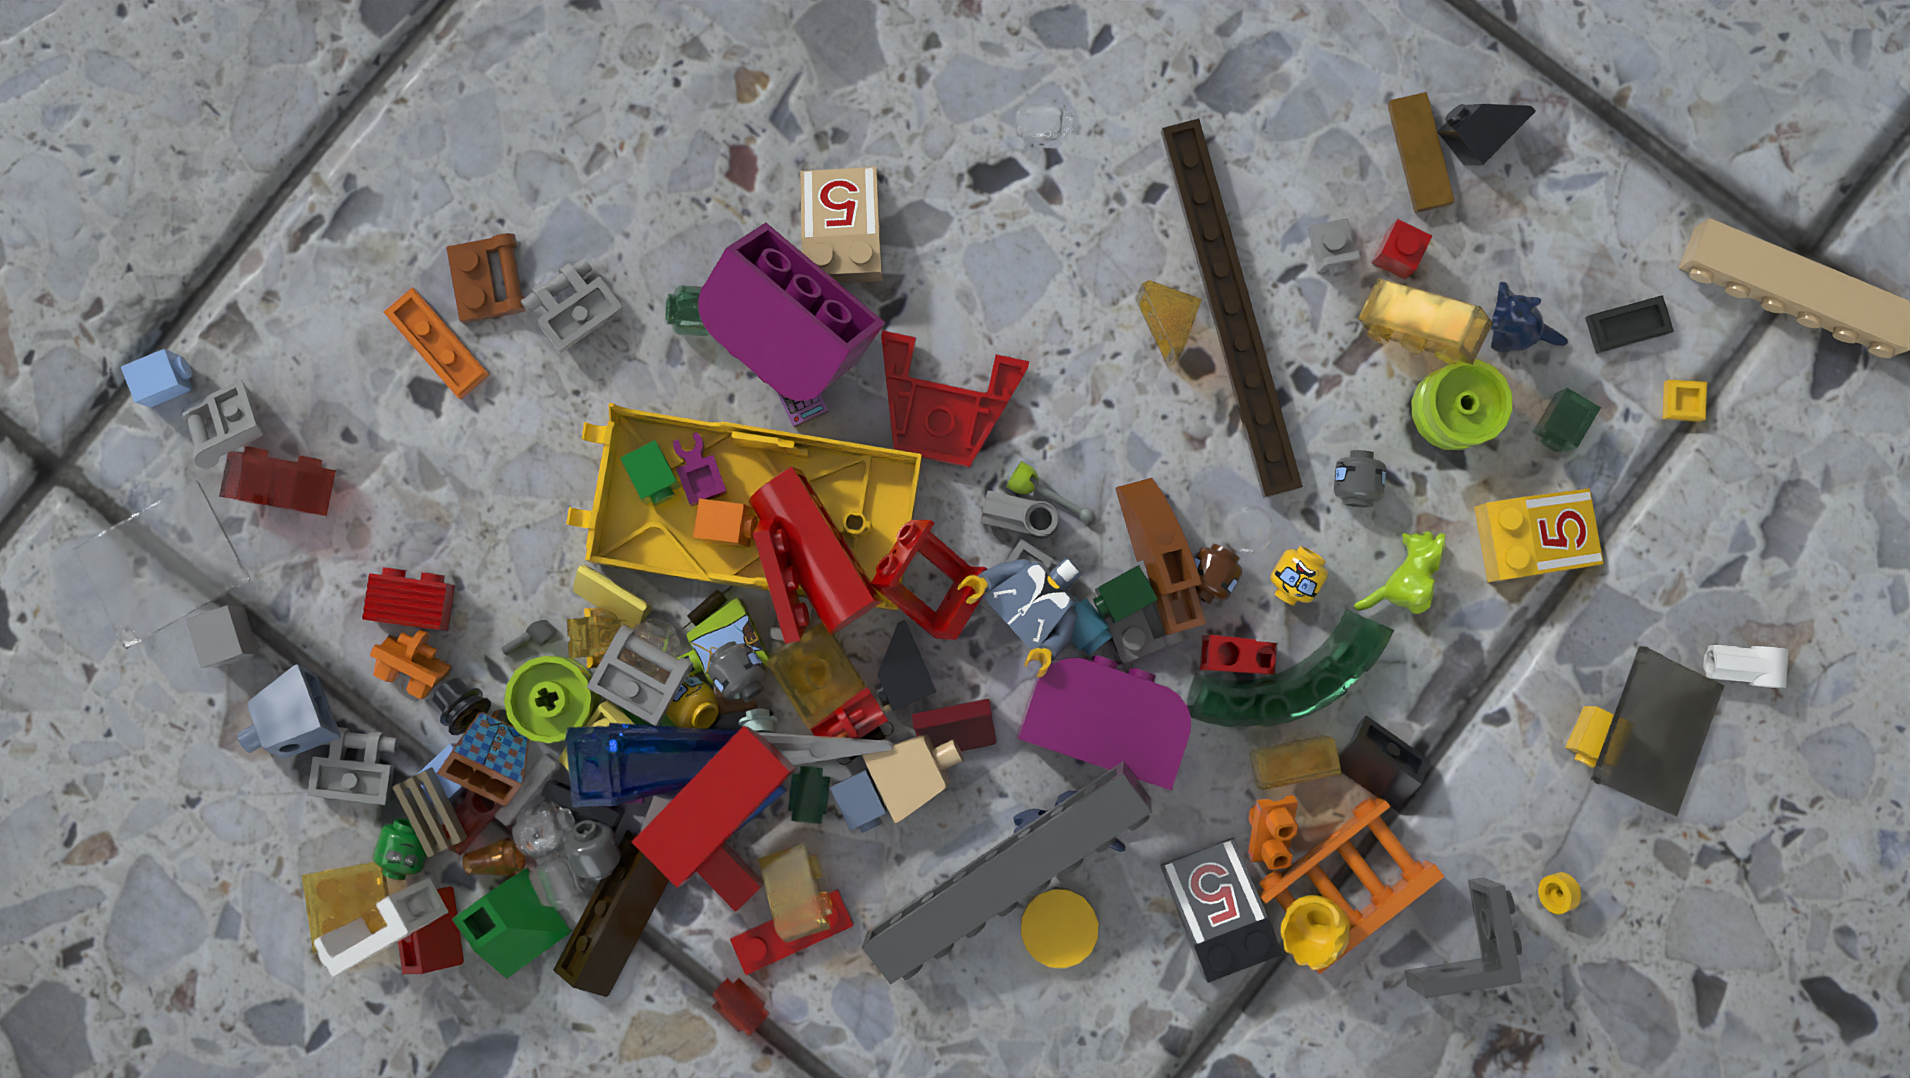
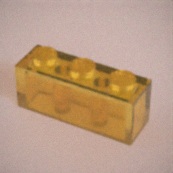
(1425, 322)

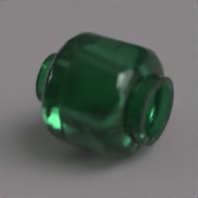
(683, 311)

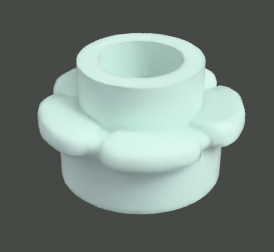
(759, 720)

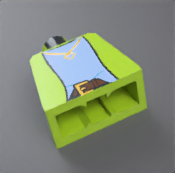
(724, 626)

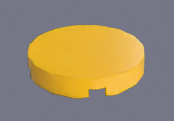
(1059, 928)

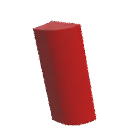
(817, 549)
(713, 805)

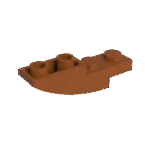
(1165, 552)

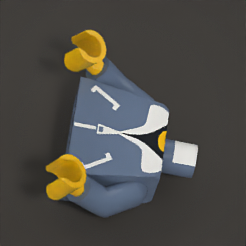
(1031, 603)

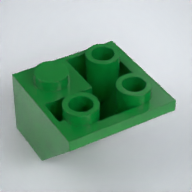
(511, 925)

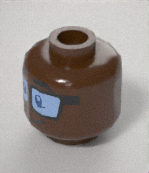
(1217, 571)

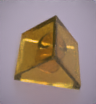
(1168, 316)
(815, 674)

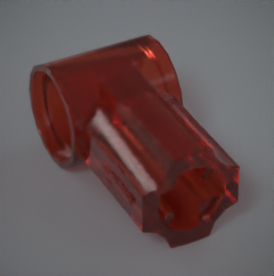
(474, 820)

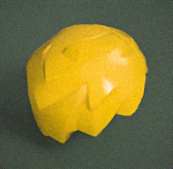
(1315, 931)

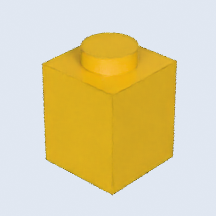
(1589, 734)

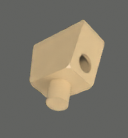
(912, 773)

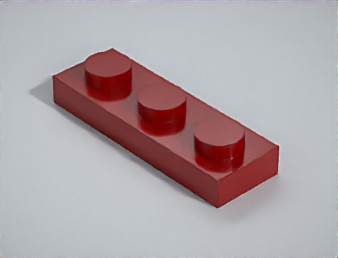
(781, 579)
(763, 946)

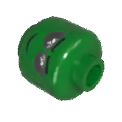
(399, 850)

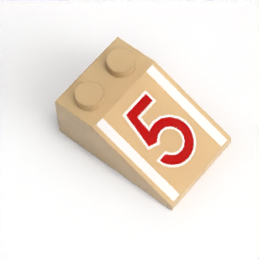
(842, 223)

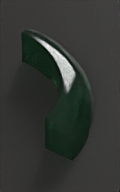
(1298, 690)

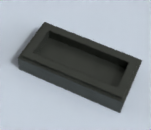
(1629, 324)

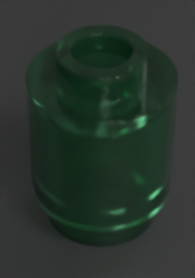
(809, 795)

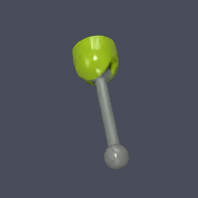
(1026, 480)

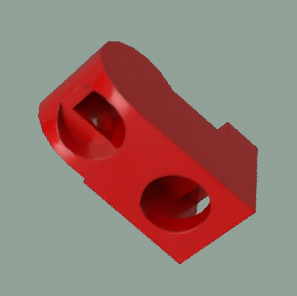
(1237, 655)

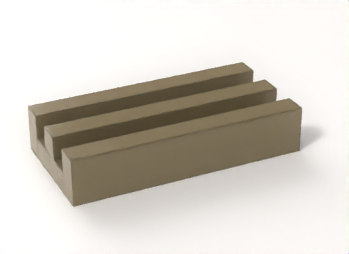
(423, 815)

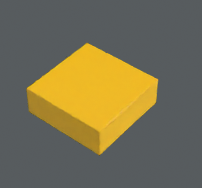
(1684, 400)

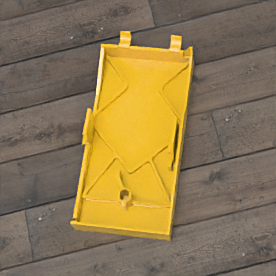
(861, 486)

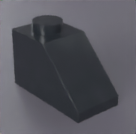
(1480, 130)
(903, 671)

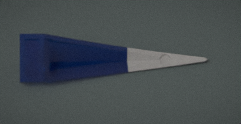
(640, 761)

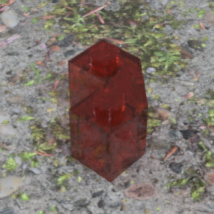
(277, 482)

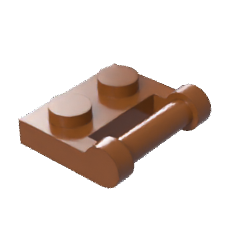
(475, 281)

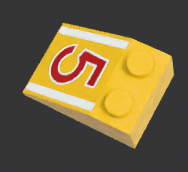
(1538, 534)

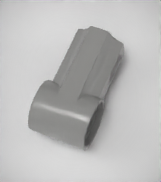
(1015, 514)

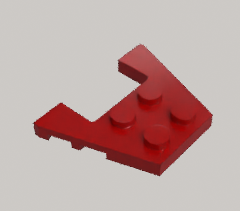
(938, 418)

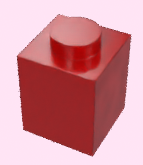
(1401, 249)

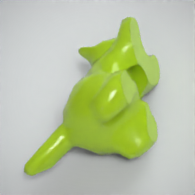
(1412, 581)

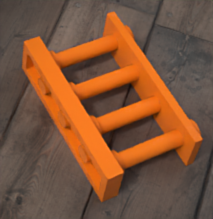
(1385, 900)

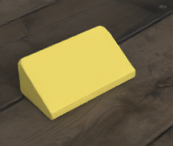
(610, 596)

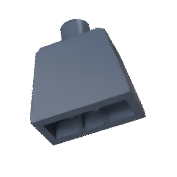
(290, 715)

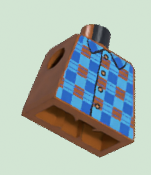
(489, 758)

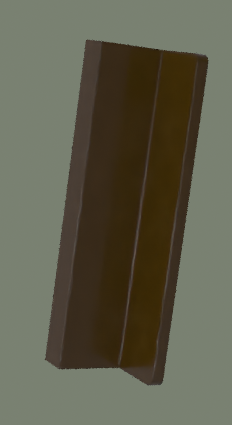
(612, 922)

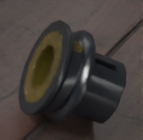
(459, 705)

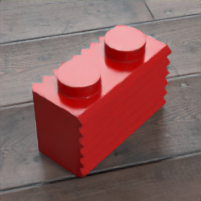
(408, 601)

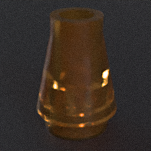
(495, 859)

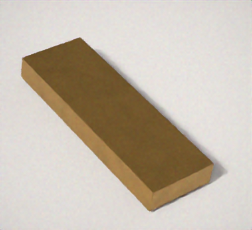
(1420, 152)

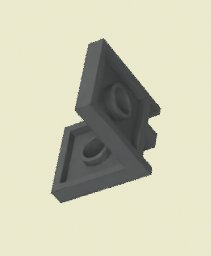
(1497, 944)

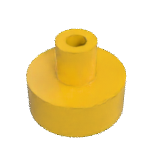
(1559, 893)

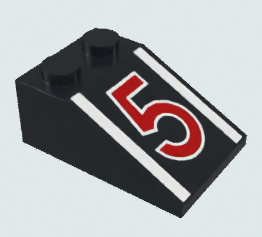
(1220, 910)

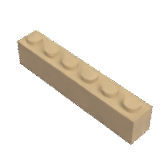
(1798, 287)

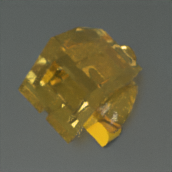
(592, 634)

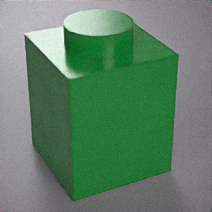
(650, 473)

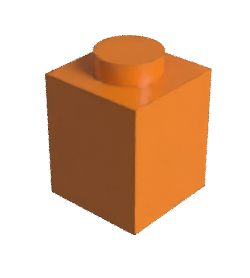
(724, 523)

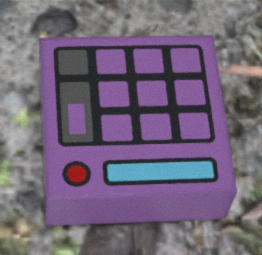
(803, 411)

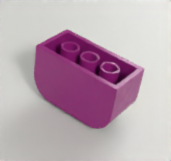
(784, 315)
(1108, 718)

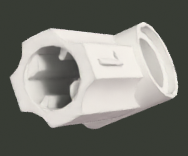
(1758, 665)

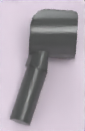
(540, 631)

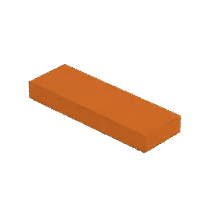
(436, 343)

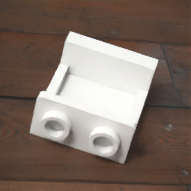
(403, 914)

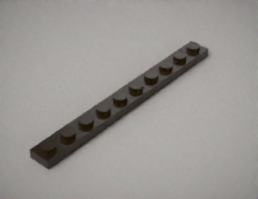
(1231, 308)

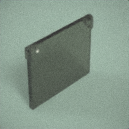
(1657, 731)

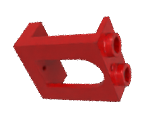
(954, 610)

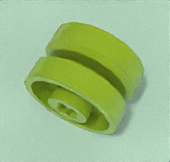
(1462, 405)
(529, 698)

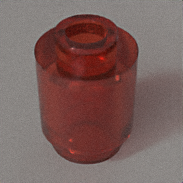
(739, 1006)

